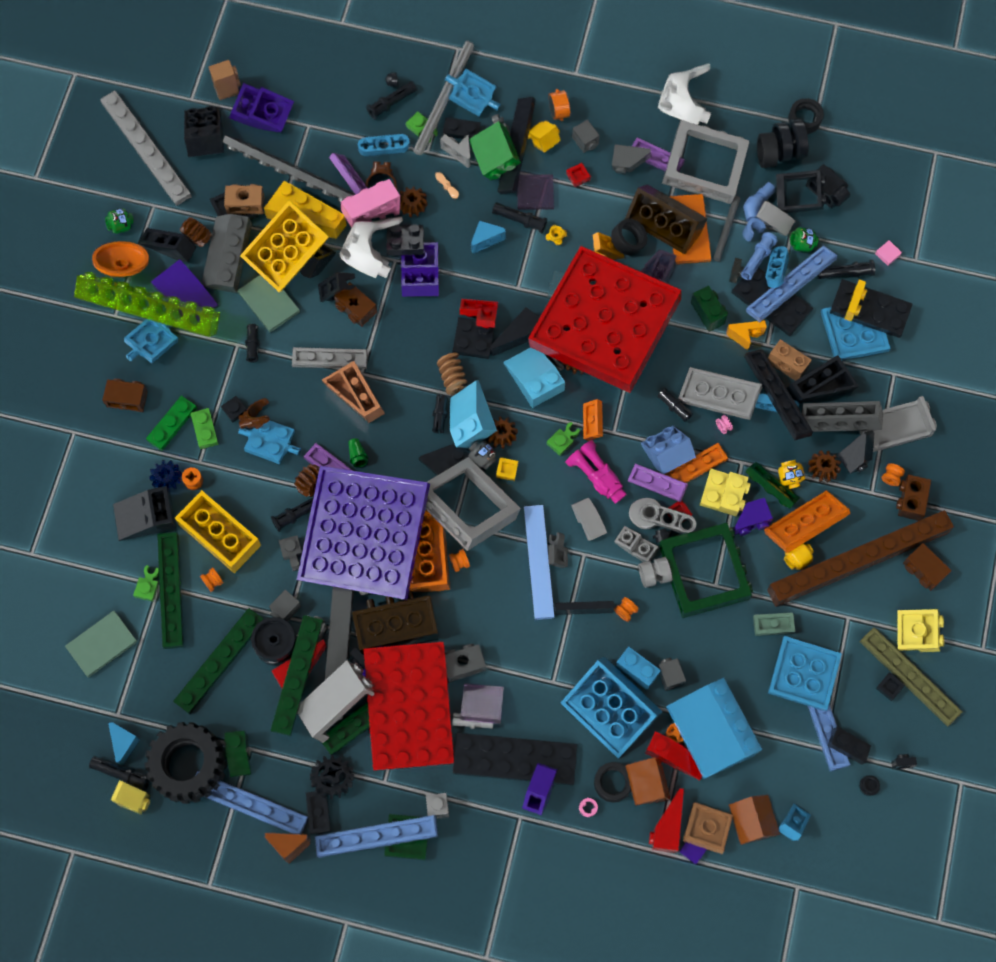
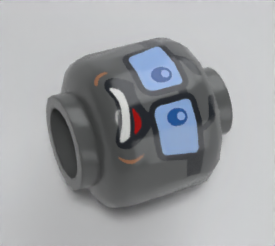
(482, 454)

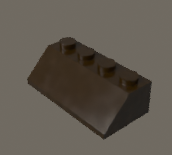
(666, 218)

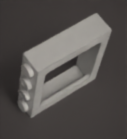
(696, 185)
(465, 535)

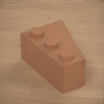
(354, 390)

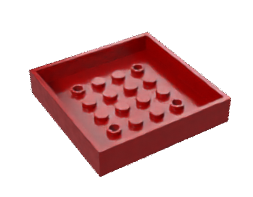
(605, 319)

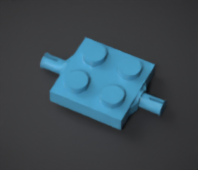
(472, 92)
(150, 340)
(270, 441)

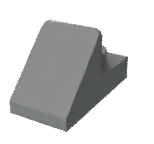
(458, 151)

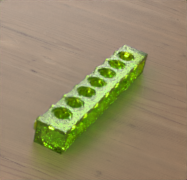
(86, 291)

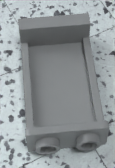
(904, 425)
(334, 699)

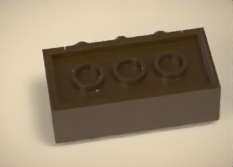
(395, 623)

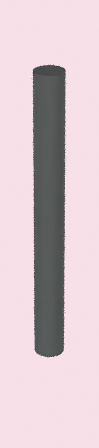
(727, 227)

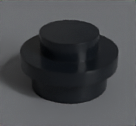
(661, 535)
(869, 785)

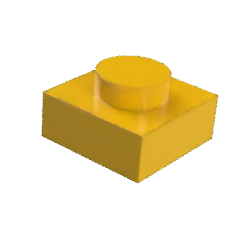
(507, 469)

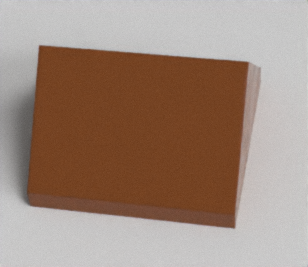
(648, 781)
(754, 819)
(288, 845)

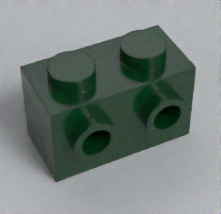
(709, 308)

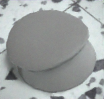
(634, 513)

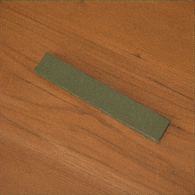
(910, 676)

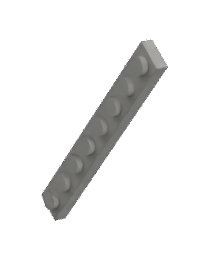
(145, 148)

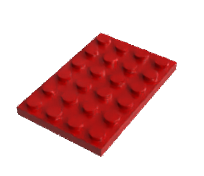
(409, 706)

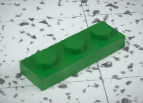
(171, 423)

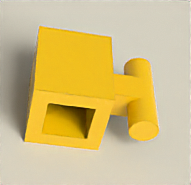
(544, 135)

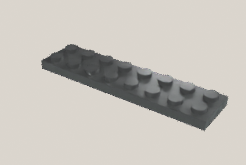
(286, 168)

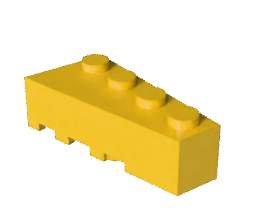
(325, 217)

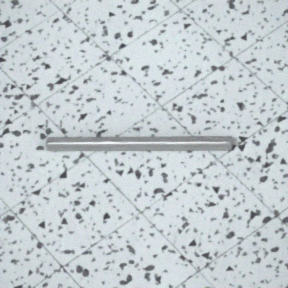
(443, 99)

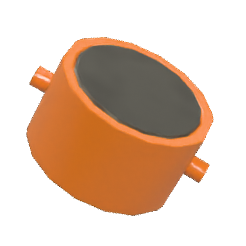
(559, 104)

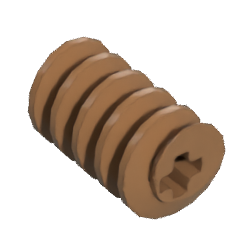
(450, 373)

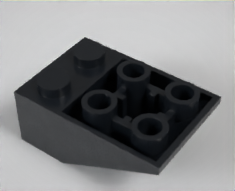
(203, 131)
(145, 514)

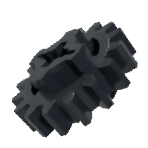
(330, 779)

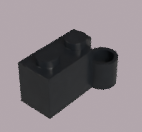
(835, 188)

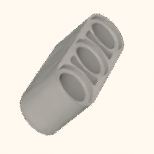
(677, 518)

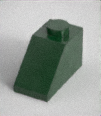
(237, 753)

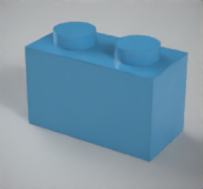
(637, 668)

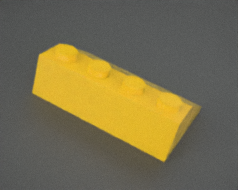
(284, 246)

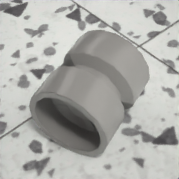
(655, 572)

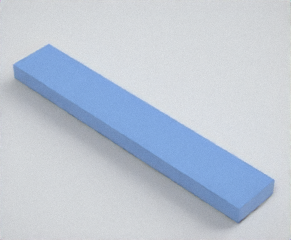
(538, 562)

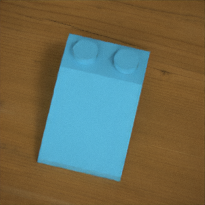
(535, 376)
(470, 416)

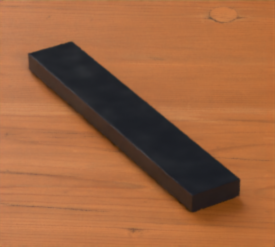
(519, 136)
(778, 394)

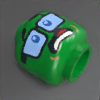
(119, 221)
(804, 239)

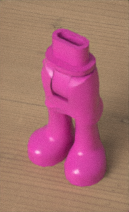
(604, 478)

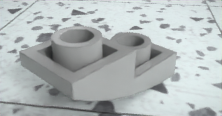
(775, 218)
(589, 518)
(636, 545)

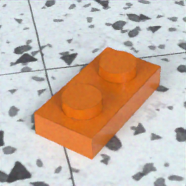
(592, 420)

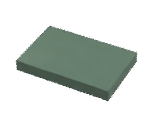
(267, 303)
(101, 644)

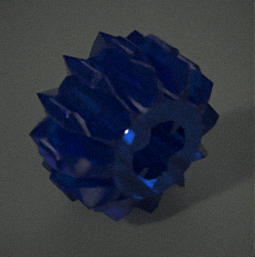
(158, 475)

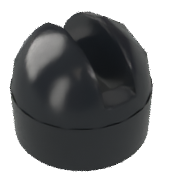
(392, 79)

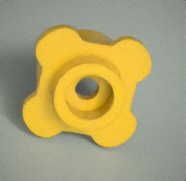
(556, 230)

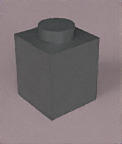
(585, 136)
(284, 606)
(671, 674)

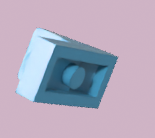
(794, 823)

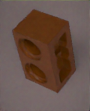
(918, 499)

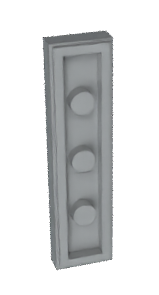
(328, 357)

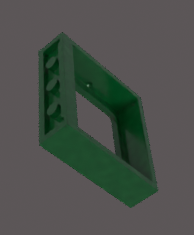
(690, 608)

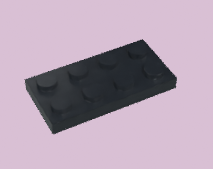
(877, 309)
(786, 316)

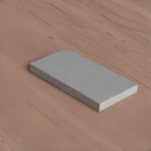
(720, 393)

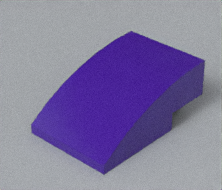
(261, 108)
(421, 272)
(182, 283)

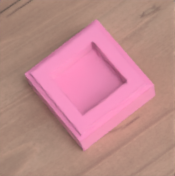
(888, 253)

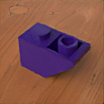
(754, 515)
(539, 789)

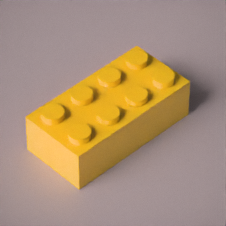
(218, 531)

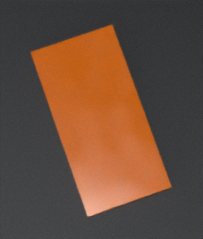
(700, 249)
(807, 521)

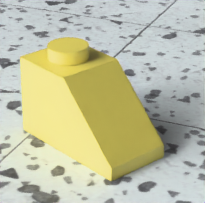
(131, 797)

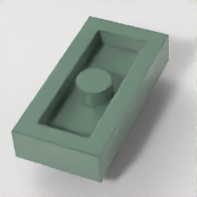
(773, 624)

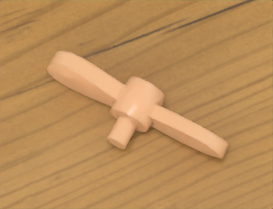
(447, 185)

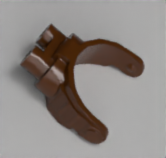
(381, 169)
(249, 418)

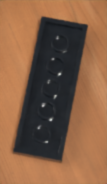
(512, 757)

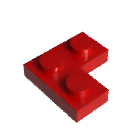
(484, 310)

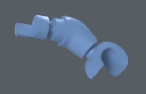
(752, 208)

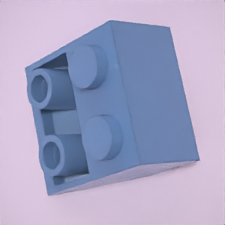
(668, 449)

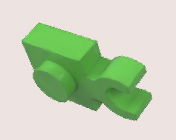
(417, 124)
(562, 440)
(147, 587)

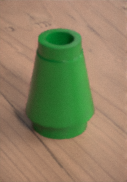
(357, 454)

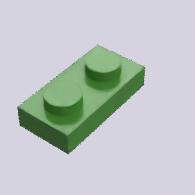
(204, 428)

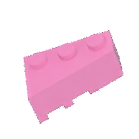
(372, 203)

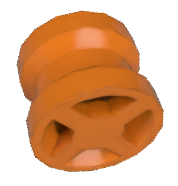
(893, 474)
(195, 481)
(459, 560)
(211, 579)
(626, 609)
(673, 731)

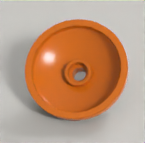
(120, 259)

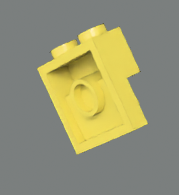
(725, 492)
(920, 630)

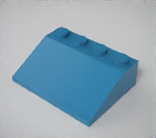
(611, 707)
(714, 728)

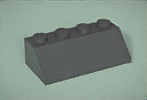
(223, 260)

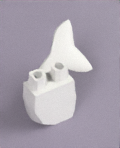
(677, 99)
(358, 249)

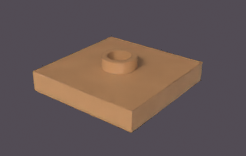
(708, 828)

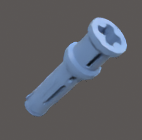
(762, 250)

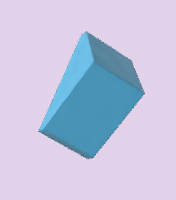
(486, 236)
(122, 742)

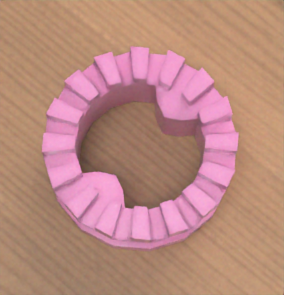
(723, 424)
(583, 803)

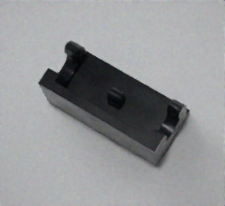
(334, 285)

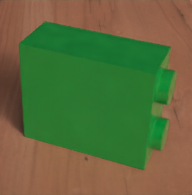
(494, 151)

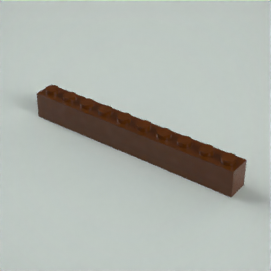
(860, 558)

